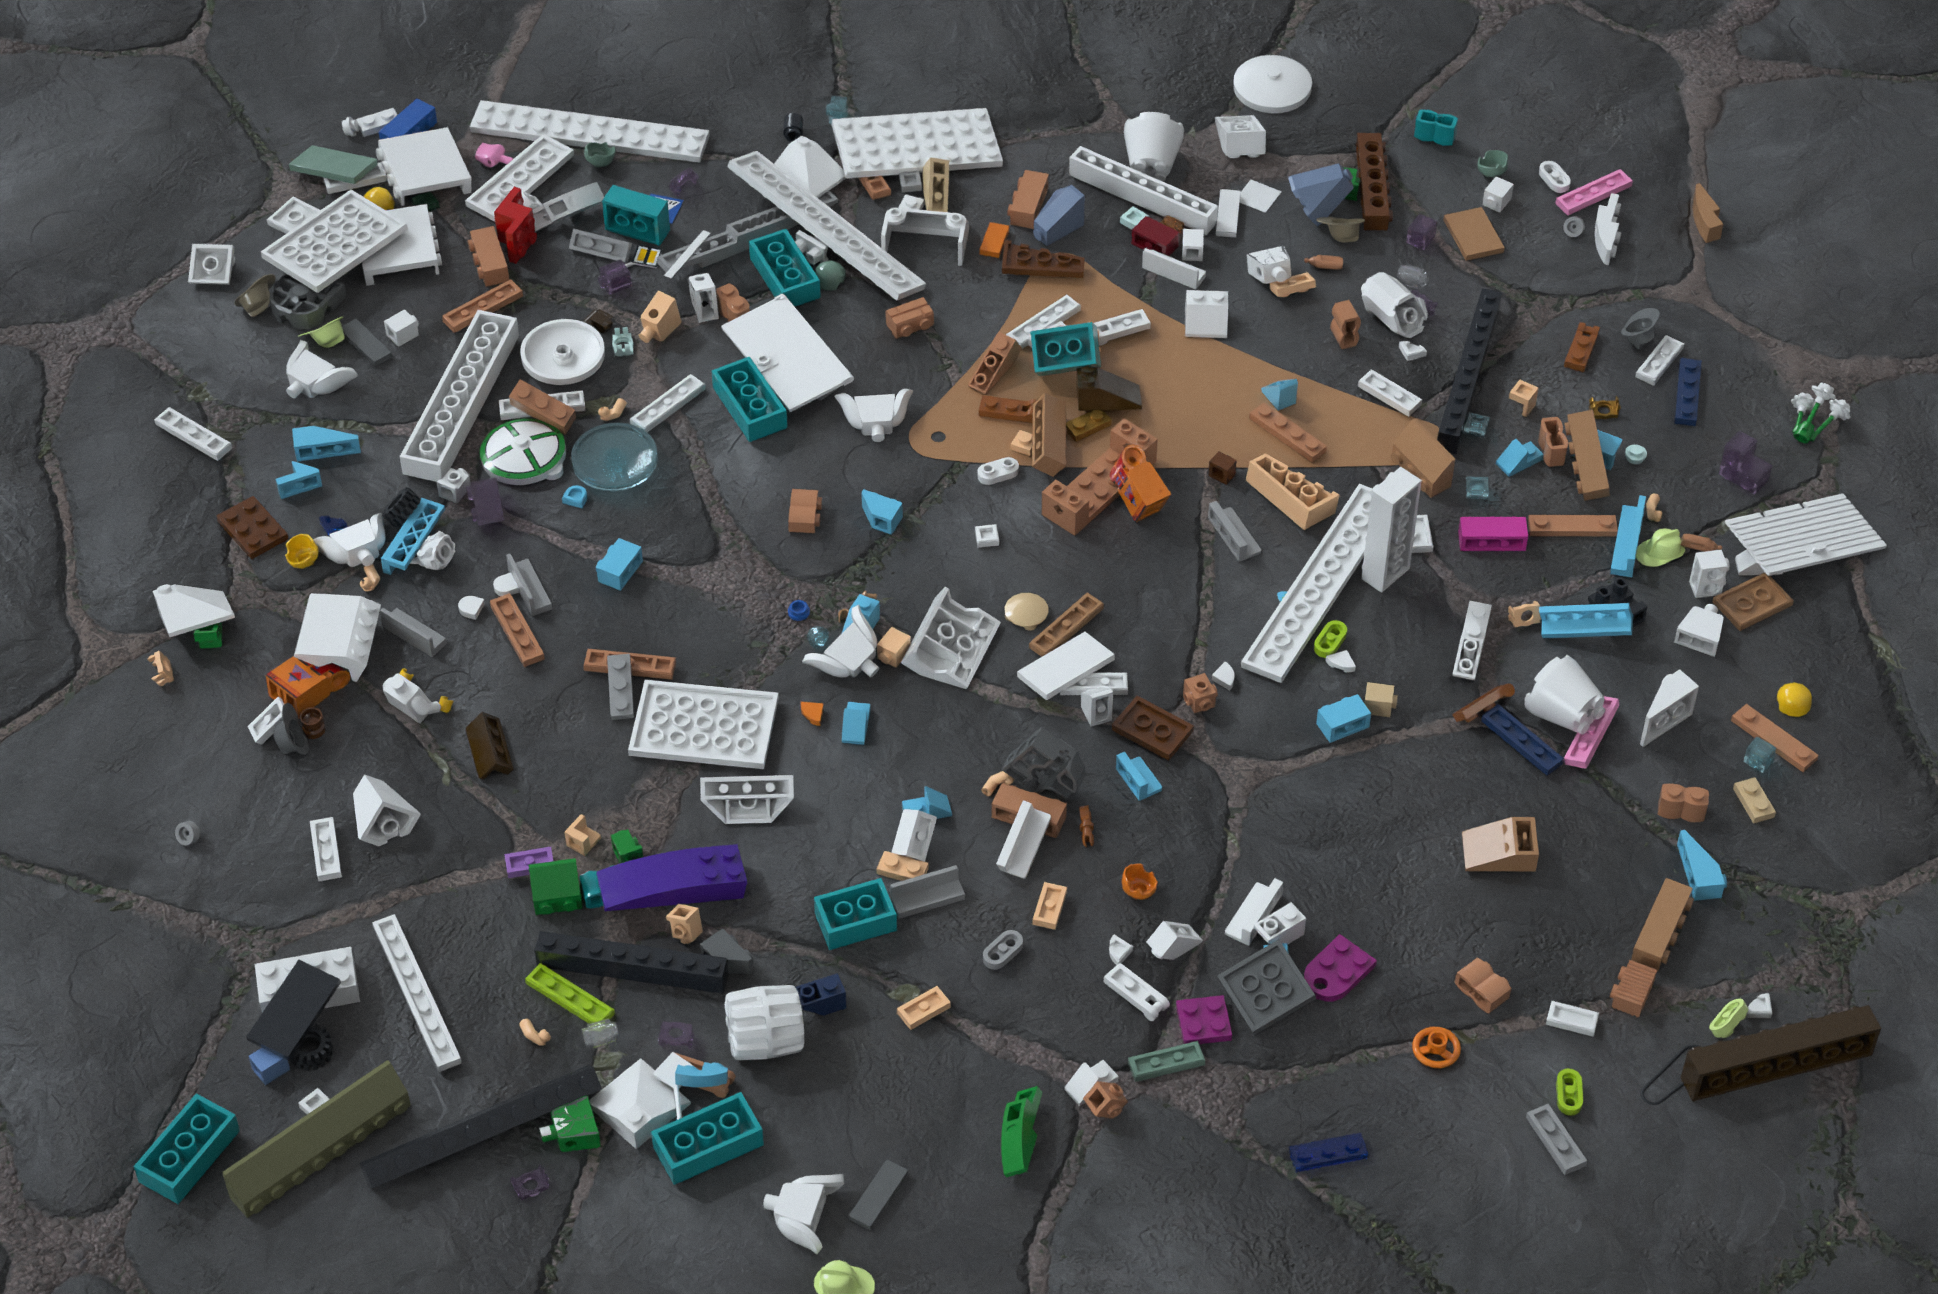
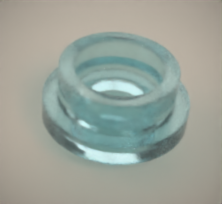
(817, 636)

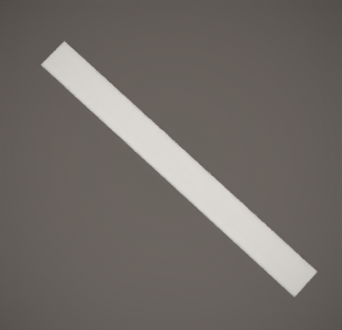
(689, 251)

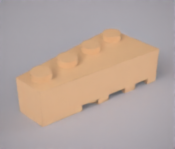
(1291, 492)

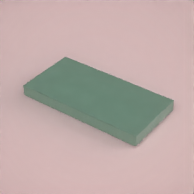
(333, 164)

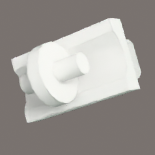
(812, 247)

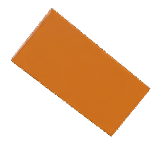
(994, 240)

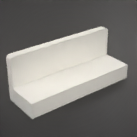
(1172, 268)
(1023, 840)
(1255, 908)

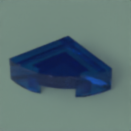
(332, 525)

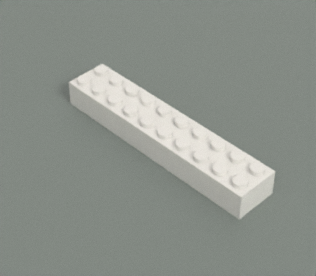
(459, 396)

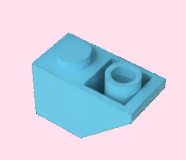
(882, 511)

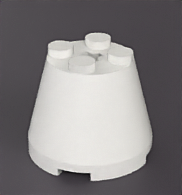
(1153, 143)
(1565, 696)

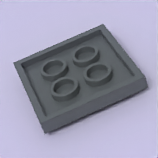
(1266, 987)

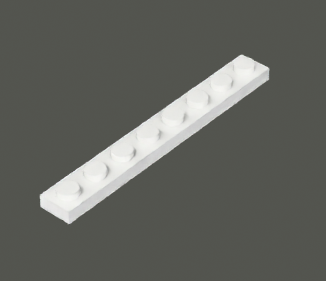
(417, 993)

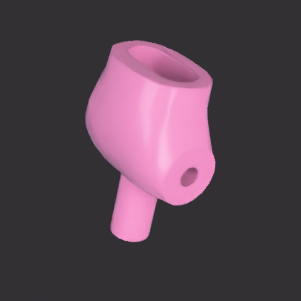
(491, 155)

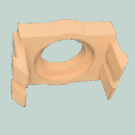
(1516, 612)
(164, 668)

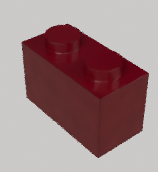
(1155, 236)

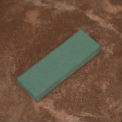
(1166, 1061)

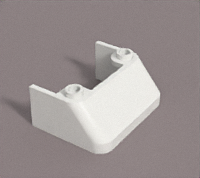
(926, 223)

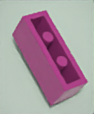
(1493, 533)

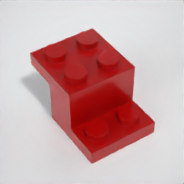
(515, 225)

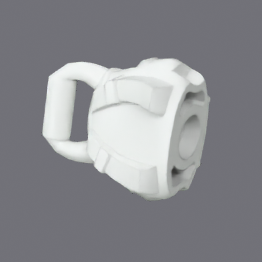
(435, 552)

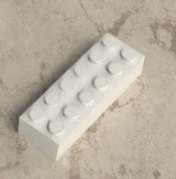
(1391, 529)

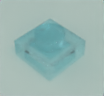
(1476, 424)
(1477, 487)

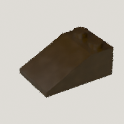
(1105, 391)

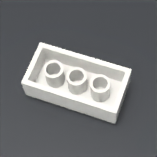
(335, 962)

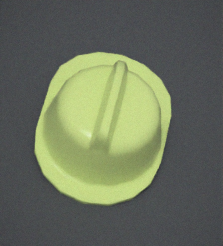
(329, 334)
(1661, 548)
(841, 1278)

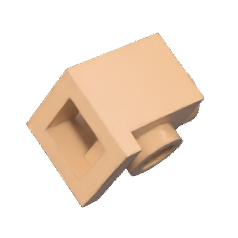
(685, 923)

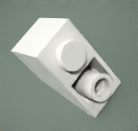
(1284, 924)

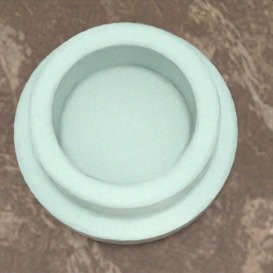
(1635, 454)

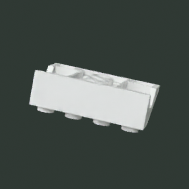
(338, 631)
(950, 641)

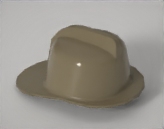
(1342, 229)
(257, 297)

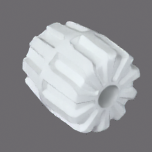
(764, 1022)

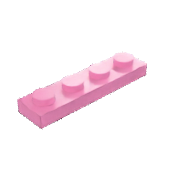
(1593, 192)
(1585, 745)

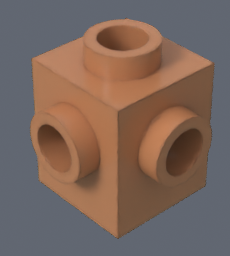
(1199, 693)
(1105, 1099)

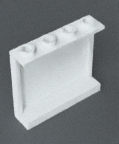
(423, 163)
(410, 249)

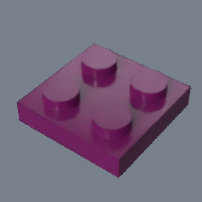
(1204, 1020)

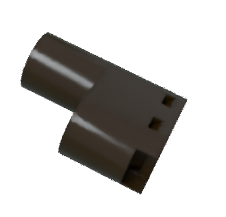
(599, 320)

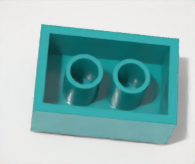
(636, 215)
(1065, 348)
(855, 913)

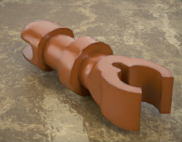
(1086, 825)

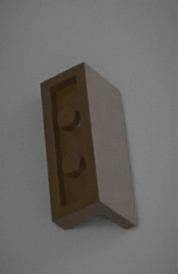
(488, 745)

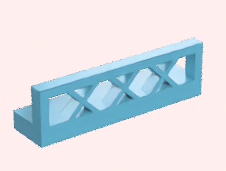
(409, 531)
(1628, 539)
(1586, 620)

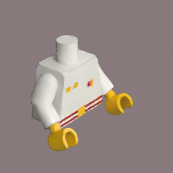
(411, 699)

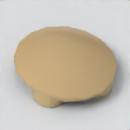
(1026, 610)

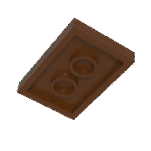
(252, 527)
(1152, 727)

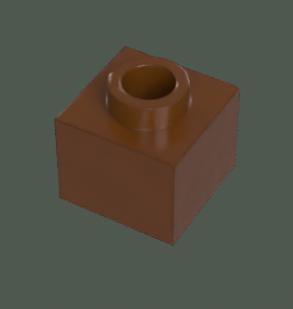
(1222, 467)

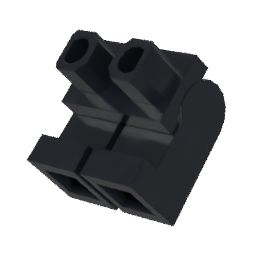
(1619, 593)

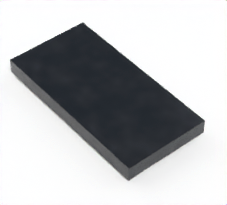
(293, 1009)

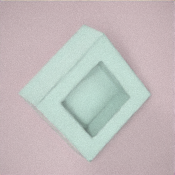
(1132, 217)

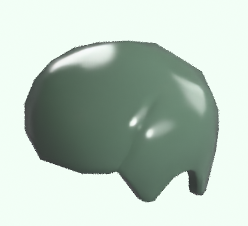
(599, 154)
(1493, 164)
(830, 274)

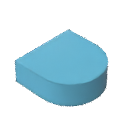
(575, 496)

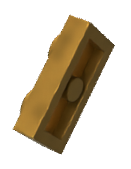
(1088, 424)

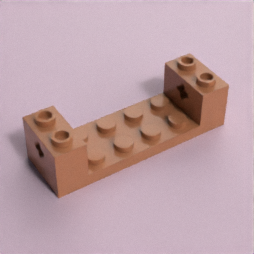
(1093, 487)

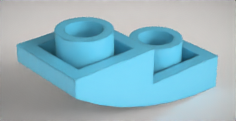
(710, 1075)

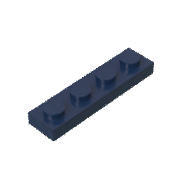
(1687, 392)
(1522, 740)

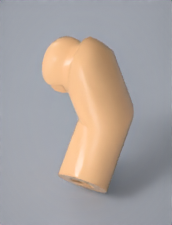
(610, 414)
(371, 580)

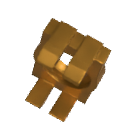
(1613, 406)

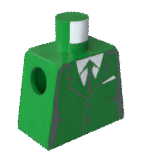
(573, 1126)

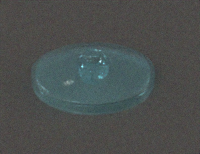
(614, 457)

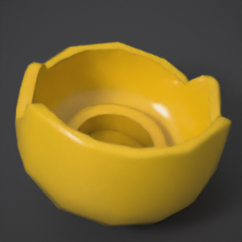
(381, 198)
(301, 551)
(1794, 699)

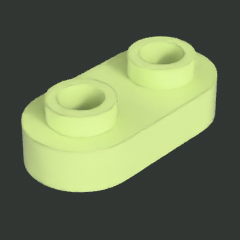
(1728, 1018)

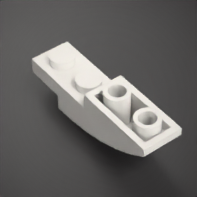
(567, 205)
(1607, 229)
(1472, 640)

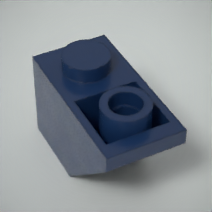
(823, 995)

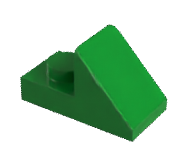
(209, 636)

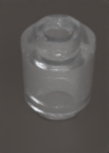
(1412, 276)
(600, 1033)

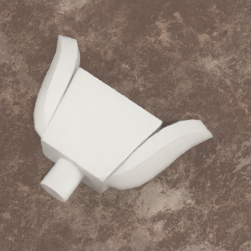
(314, 375)
(875, 413)
(355, 543)
(850, 651)
(800, 1207)

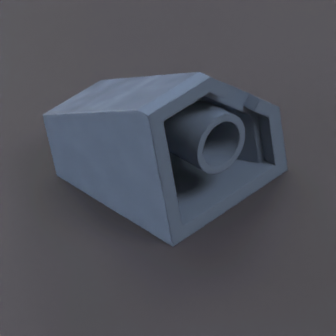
(1321, 190)
(1060, 215)

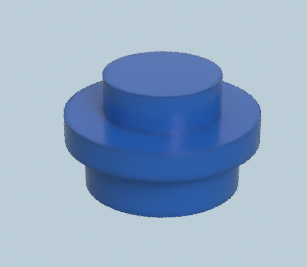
(798, 610)

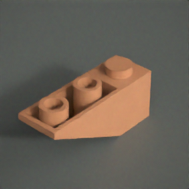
(995, 363)

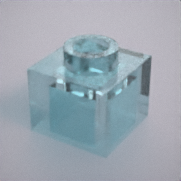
(837, 108)
(1759, 754)

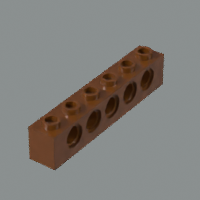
(1373, 183)

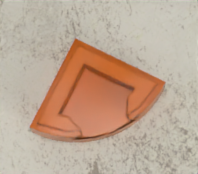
(812, 712)

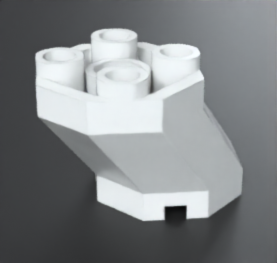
(1394, 304)

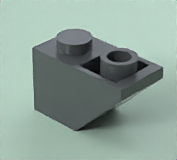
(727, 946)

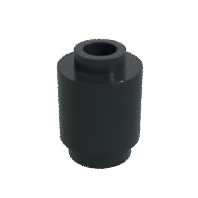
(793, 126)

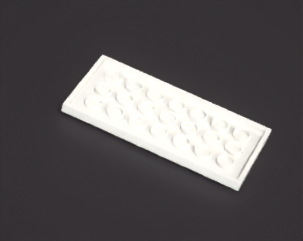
(907, 141)

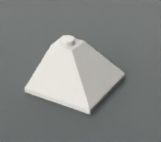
(810, 166)
(190, 608)
(637, 1103)

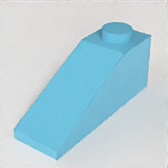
(319, 442)
(1701, 869)

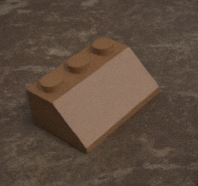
(1424, 458)

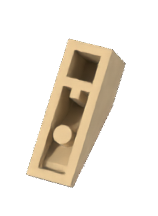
(936, 184)

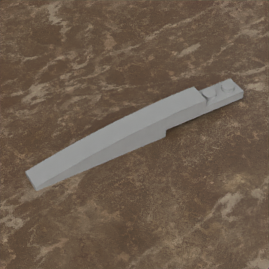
(736, 237)

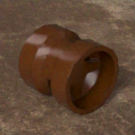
(312, 722)

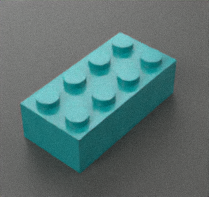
(784, 267)
(749, 399)
(707, 1138)
(187, 1148)

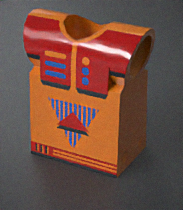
(1139, 483)
(304, 683)

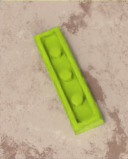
(568, 995)

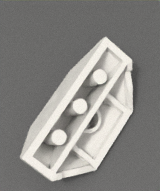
(747, 797)

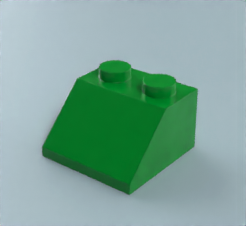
(555, 886)

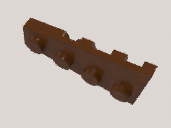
(1028, 261)

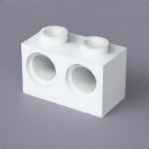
(1708, 573)

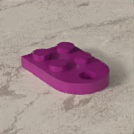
(1339, 968)

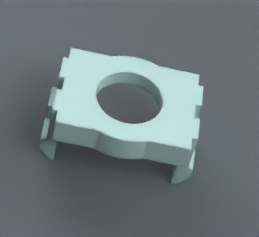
(625, 337)

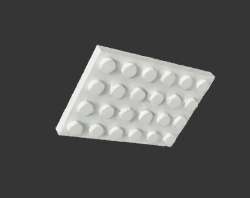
(334, 241)
(703, 724)

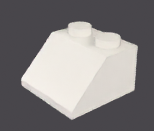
(1206, 314)

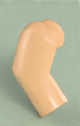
(1651, 505)
(994, 781)
(531, 1034)

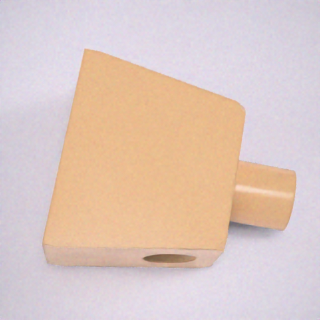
(659, 318)

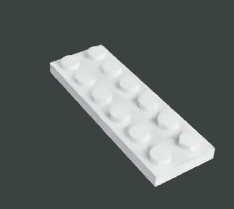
(524, 172)

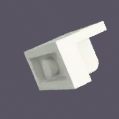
(914, 834)

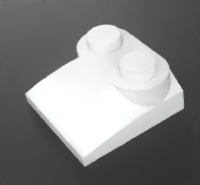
(211, 264)

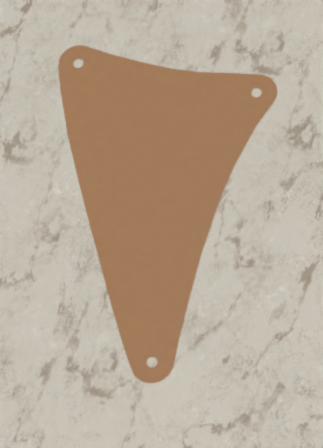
(1190, 390)

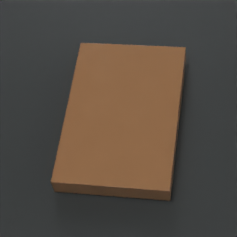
(1473, 233)
(1752, 601)

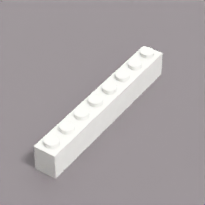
(1142, 189)

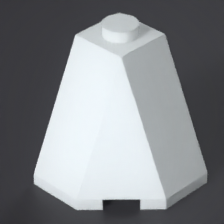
(381, 812)

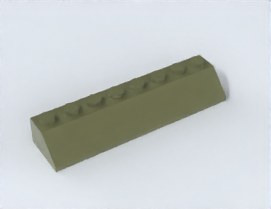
(316, 1139)

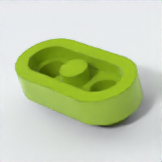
(1327, 642)
(1571, 1093)

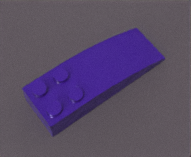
(674, 878)

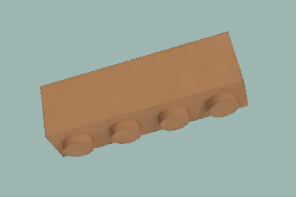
(1049, 435)
(1588, 455)
(1662, 924)

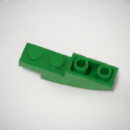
(1017, 1132)

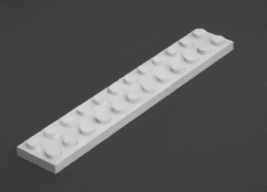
(581, 129)
(827, 225)
(1312, 591)

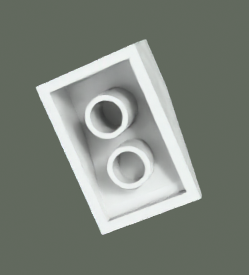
(1241, 136)
(1670, 707)

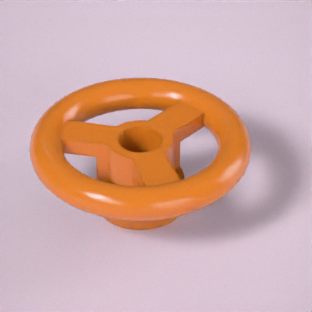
(1437, 1045)

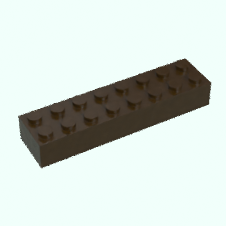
(1780, 1052)

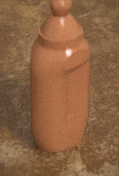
(1325, 262)
(1699, 543)

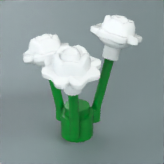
(1804, 431)

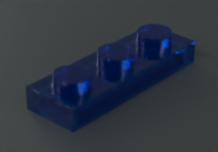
(1328, 1152)

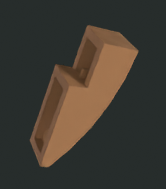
(1706, 215)

